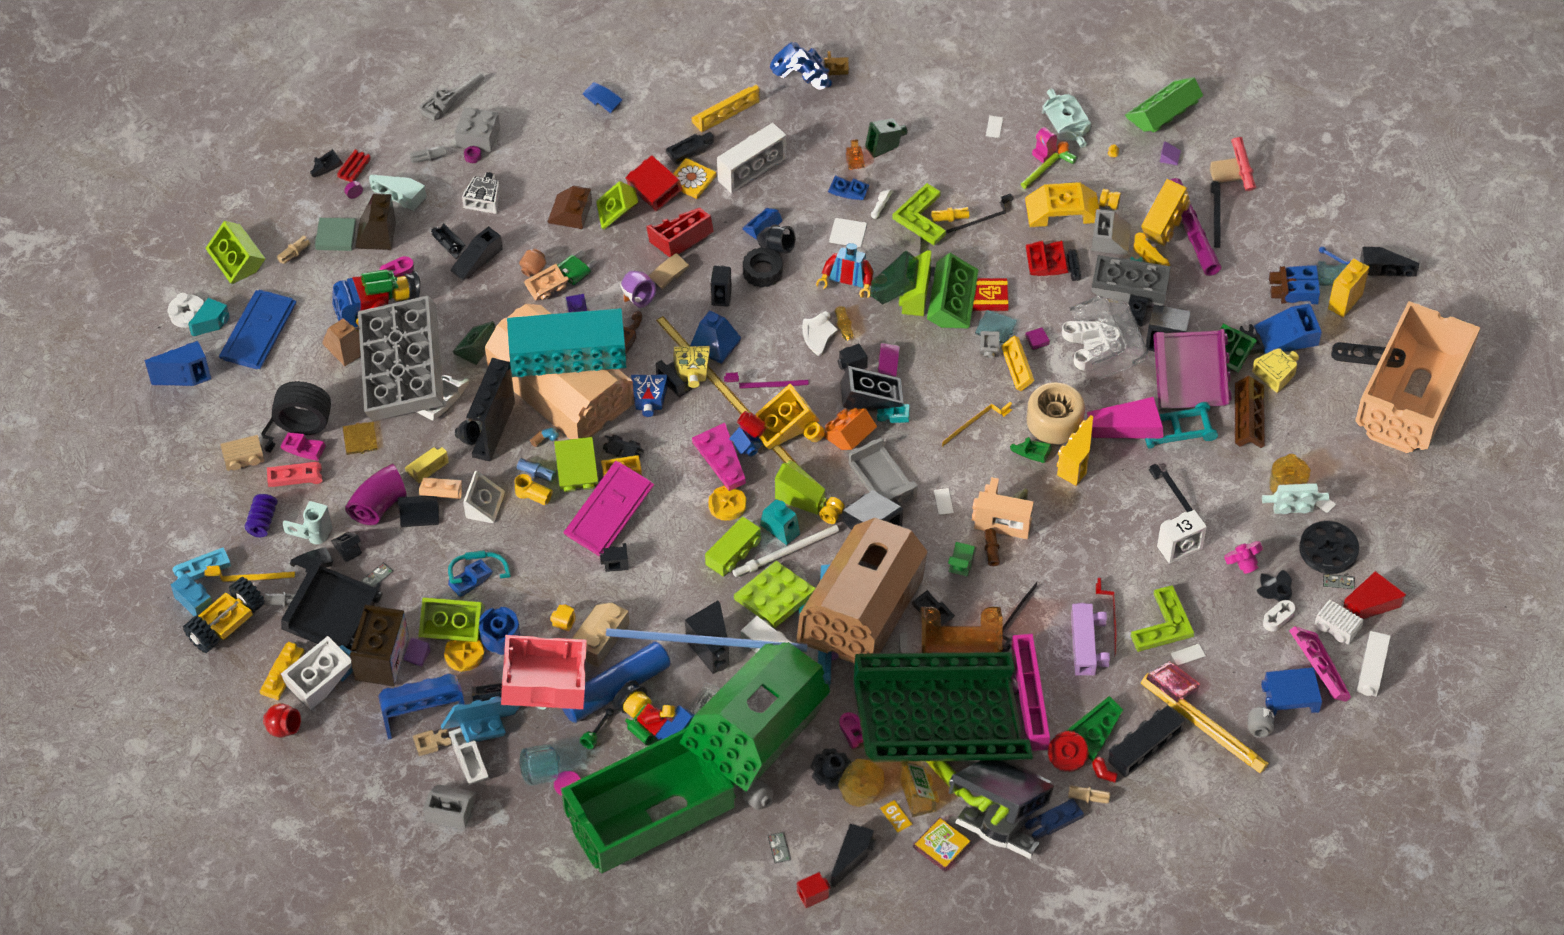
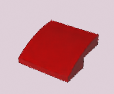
(1046, 259)

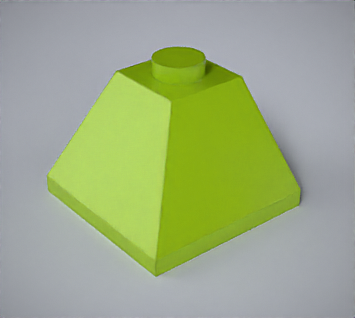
(615, 203)

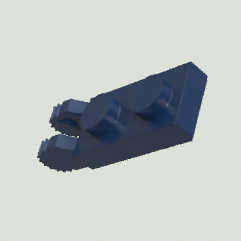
(1055, 819)

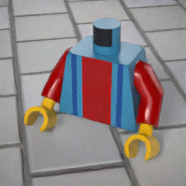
(849, 268)

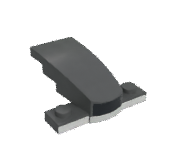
(1003, 834)

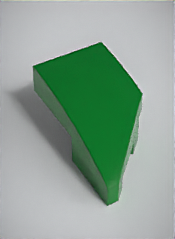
(1032, 450)

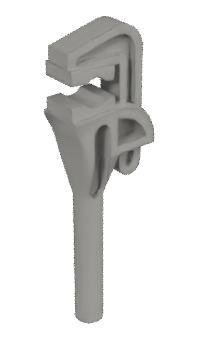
(443, 100)

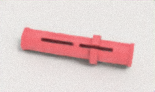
(1244, 166)

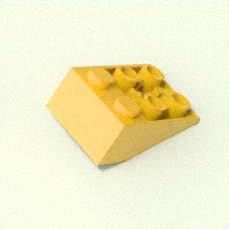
(1075, 455)

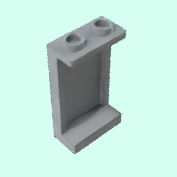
(881, 473)

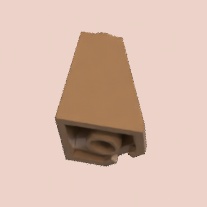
(343, 341)

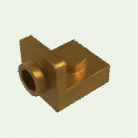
(837, 66)

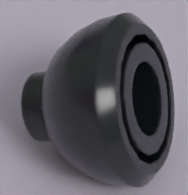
(468, 432)

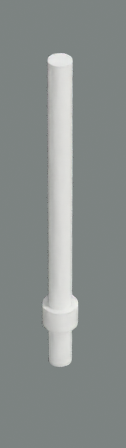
(753, 565)

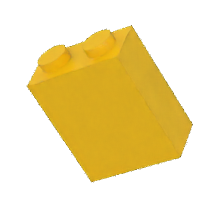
(1348, 287)

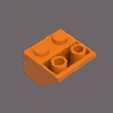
(849, 428)

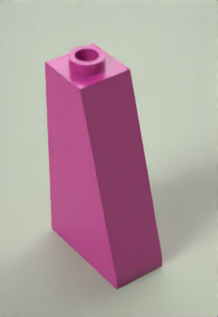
(1127, 420)

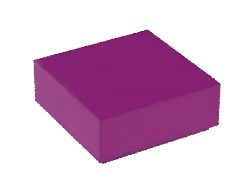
(1037, 338)

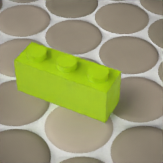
(733, 546)

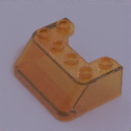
(961, 638)

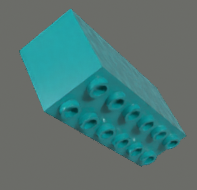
(566, 342)

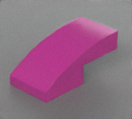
(301, 446)

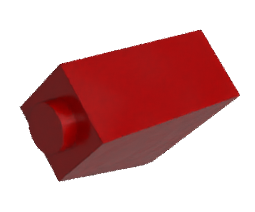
(1374, 597)

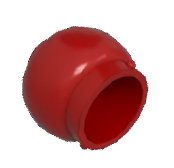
(282, 720)

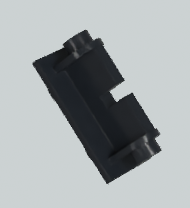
(448, 240)
(616, 444)

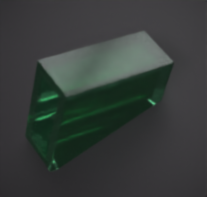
(896, 278)

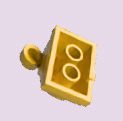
(788, 417)

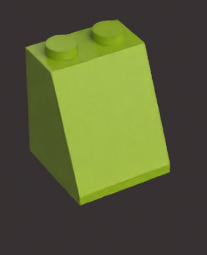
(576, 464)

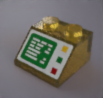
(918, 789)

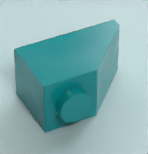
(209, 317)

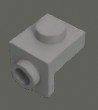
(989, 344)

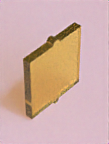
(360, 438)

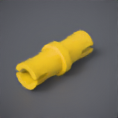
(950, 214)

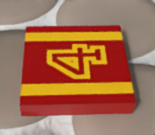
(991, 294)

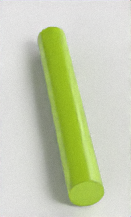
(1029, 180)

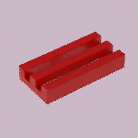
(351, 164)

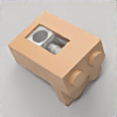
(1002, 513)

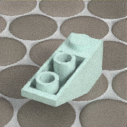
(403, 190)

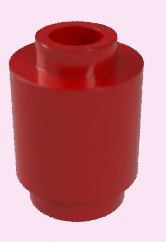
(751, 424)

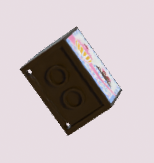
(379, 645)

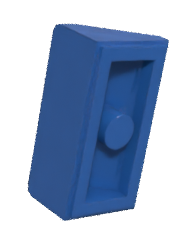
(761, 221)

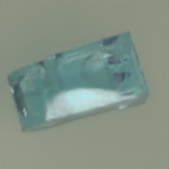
(1328, 273)

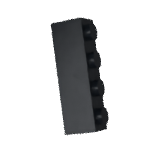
(1146, 740)

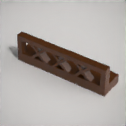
(1246, 410)

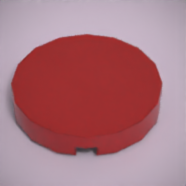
(1068, 751)

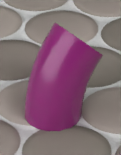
(376, 496)

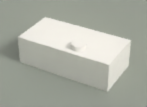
(751, 157)

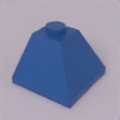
(717, 334)

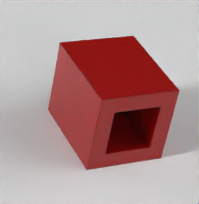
(813, 889)

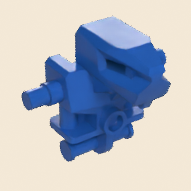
(807, 62)

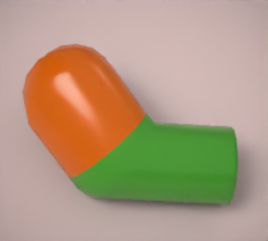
(1064, 154)

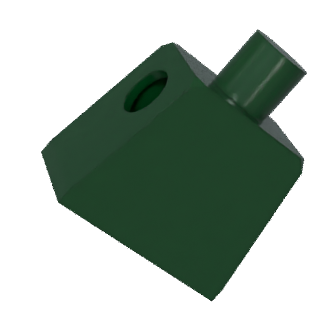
(884, 136)

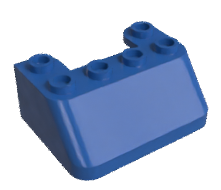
(419, 696)

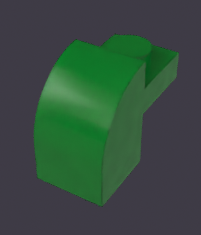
(962, 559)

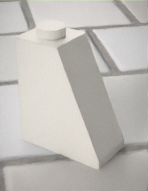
(1373, 663)

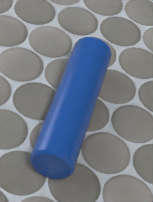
(604, 687)

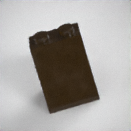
(377, 224)

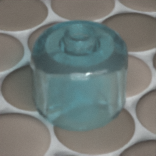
(539, 764)

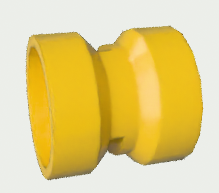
(1110, 199)
(832, 510)

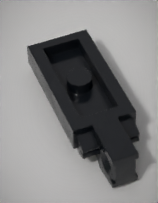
(689, 147)

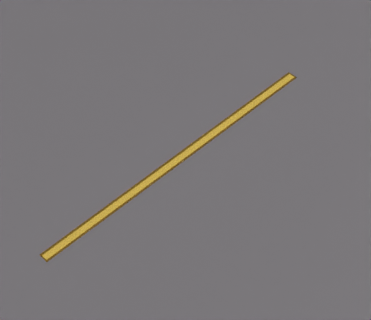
(719, 384)

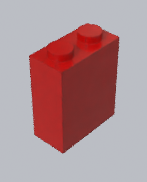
(654, 183)

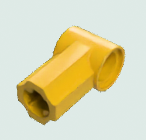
(532, 490)

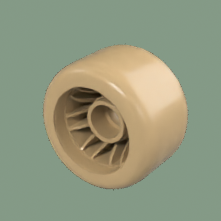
(1055, 412)

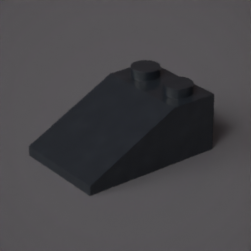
(870, 390)

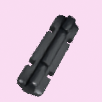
(1074, 264)

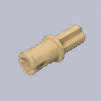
(293, 250)
(1088, 794)

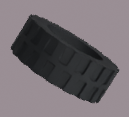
(762, 255)

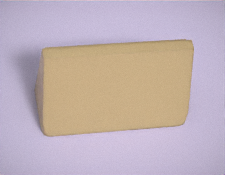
(1225, 170)

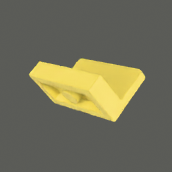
(427, 464)

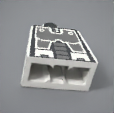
(482, 194)

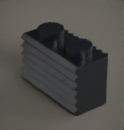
(721, 286)

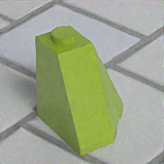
(799, 488)

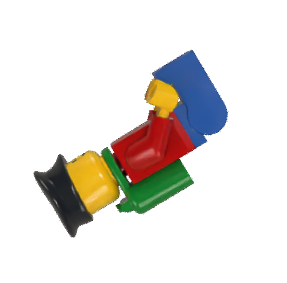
(372, 291)
(648, 721)

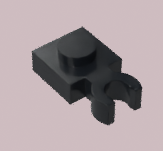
(1258, 346)

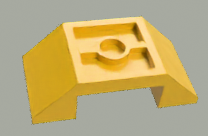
(1061, 200)

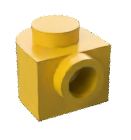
(563, 617)

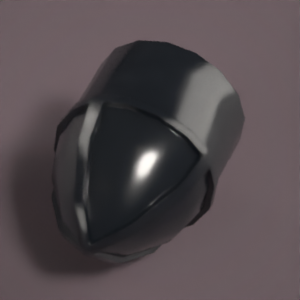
(773, 238)

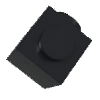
(852, 356)

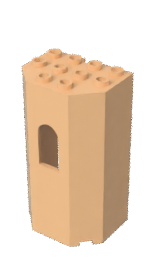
(1430, 344)
(570, 401)

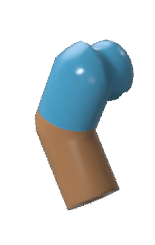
(543, 434)

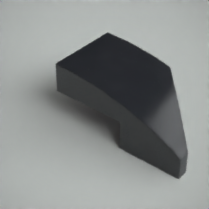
(326, 164)
(306, 560)

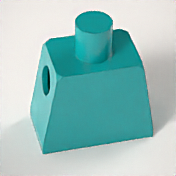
(780, 521)

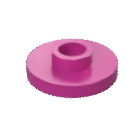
(564, 779)

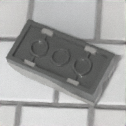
(1123, 277)

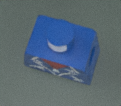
(649, 392)

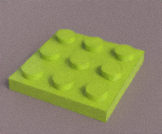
(774, 594)

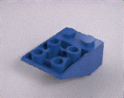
(1290, 329)
(179, 366)

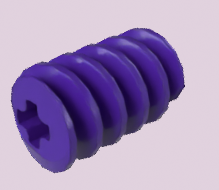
(260, 515)

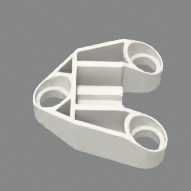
(1084, 333)

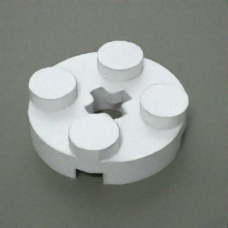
(180, 303)

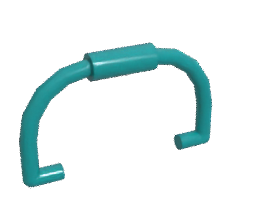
(477, 555)

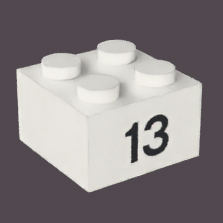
(1181, 536)

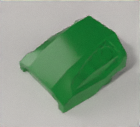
(1238, 347)

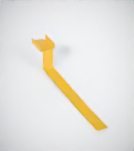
(1004, 411)
(216, 571)

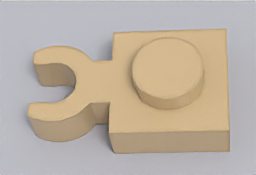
(428, 742)

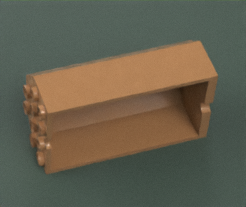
(857, 606)

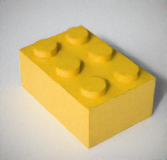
(1166, 212)

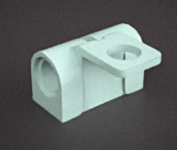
(316, 524)

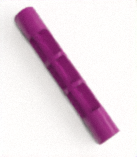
(1197, 236)

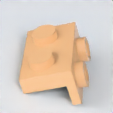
(546, 282)
(441, 488)

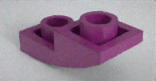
(888, 359)

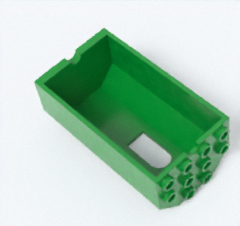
(750, 741)
(612, 803)

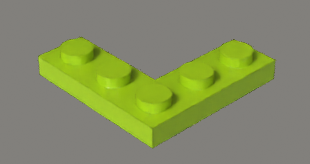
(910, 215)
(1174, 629)

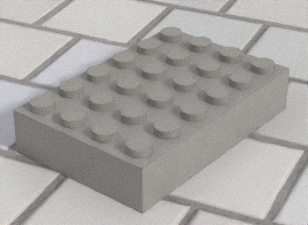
(400, 358)

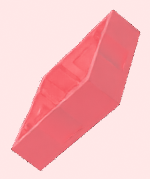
(544, 672)

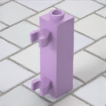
(1084, 639)

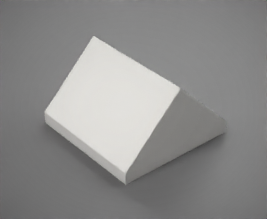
(482, 499)

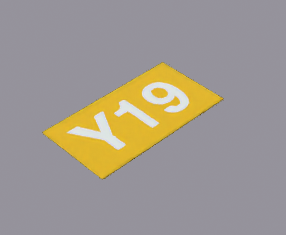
(895, 816)

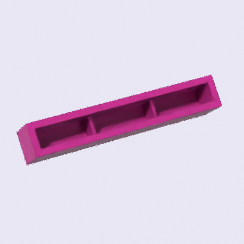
(1030, 691)

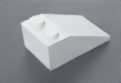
(317, 672)

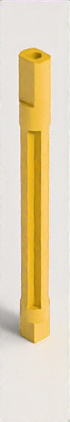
(1211, 728)

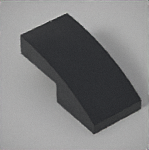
(927, 600)

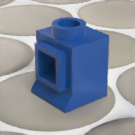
(745, 442)

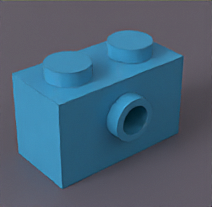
(191, 595)

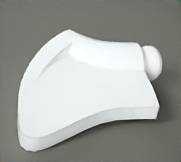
(818, 331)

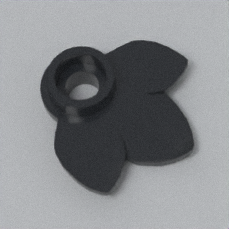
(1274, 586)

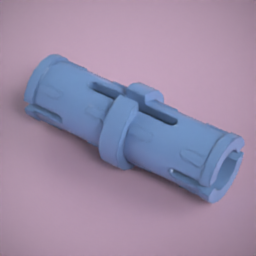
(536, 470)

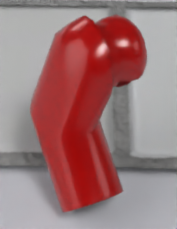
(1101, 770)

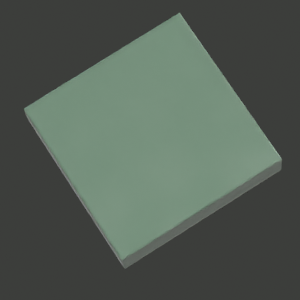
(335, 234)

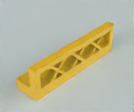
(726, 108)

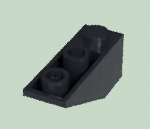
(479, 251)
(1387, 263)

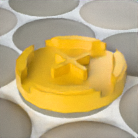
(727, 504)
(463, 655)

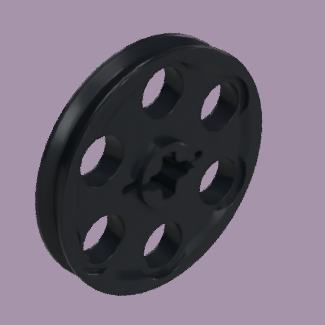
(1326, 553)

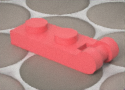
(294, 474)

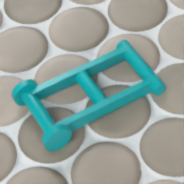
(1200, 409)

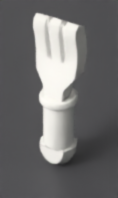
(883, 198)

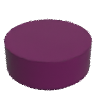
(472, 154)
(353, 189)

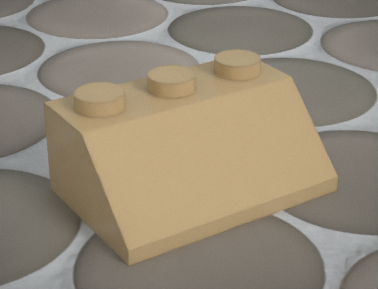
(594, 631)

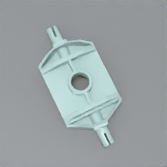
(1068, 127)

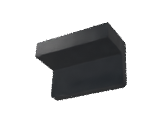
(673, 381)
(418, 511)

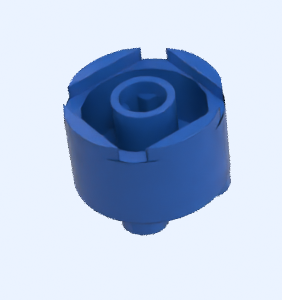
(494, 627)

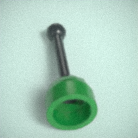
(589, 738)

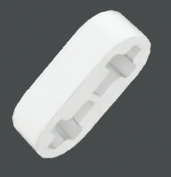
(1276, 612)

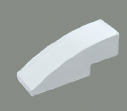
(468, 757)

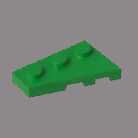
(1097, 725)

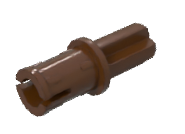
(992, 547)

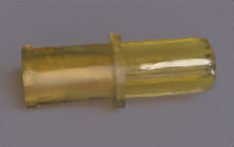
(844, 323)

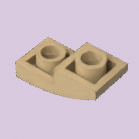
(668, 270)

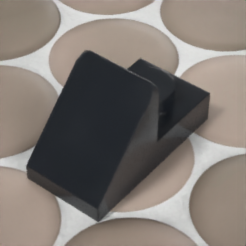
(347, 546)

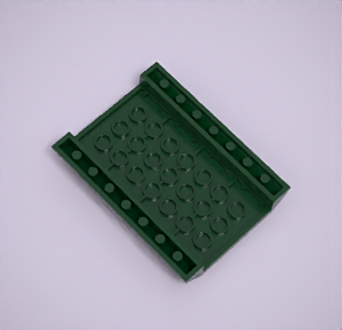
(938, 707)

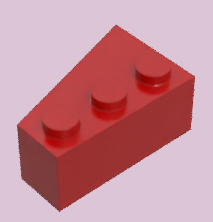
(680, 233)

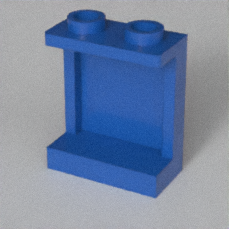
(1292, 690)

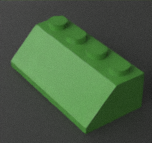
(1165, 104)
(952, 293)

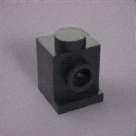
(1138, 307)
(615, 558)

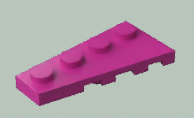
(720, 455)
(1321, 661)

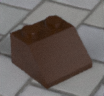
(571, 207)

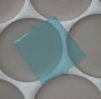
(996, 323)

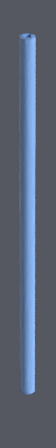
(695, 639)

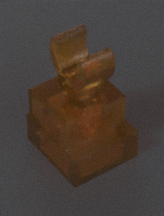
(854, 156)

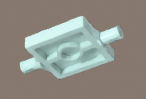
(1295, 498)

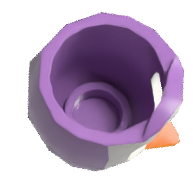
(640, 286)

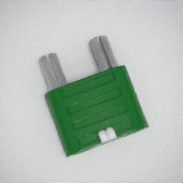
(575, 268)

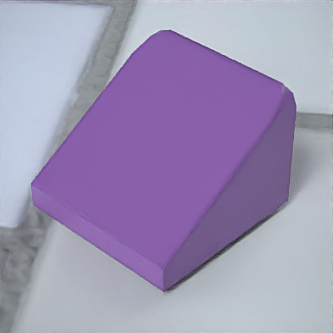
(1170, 154)
(417, 651)

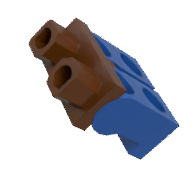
(1295, 284)

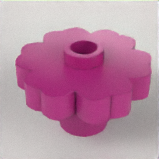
(1245, 556)

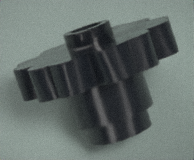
(829, 768)

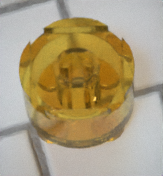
(1288, 471)
(869, 775)

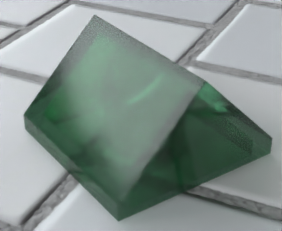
(473, 344)

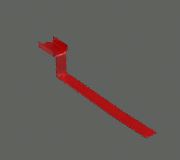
(1103, 592)

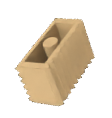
(242, 452)

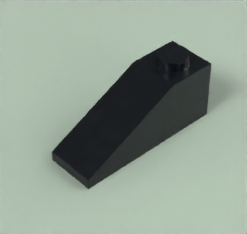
(852, 852)

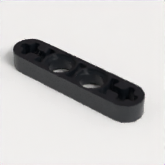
(1368, 352)

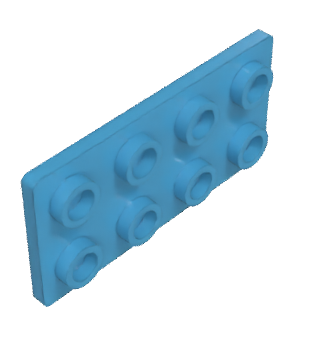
(479, 719)

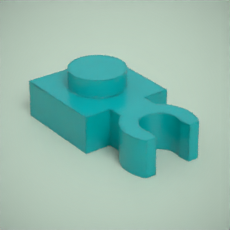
(895, 414)

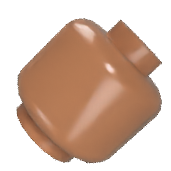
(532, 262)

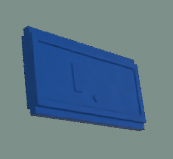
(257, 329)

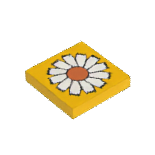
(694, 177)

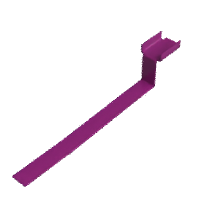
(733, 377)

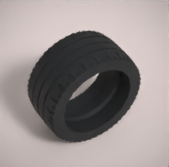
(305, 396)

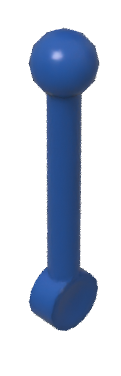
(1322, 249)

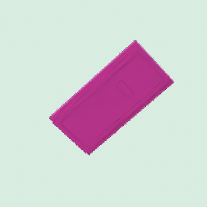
(608, 508)

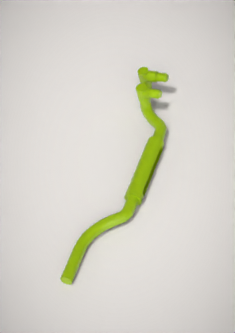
(945, 772)

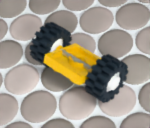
(224, 615)

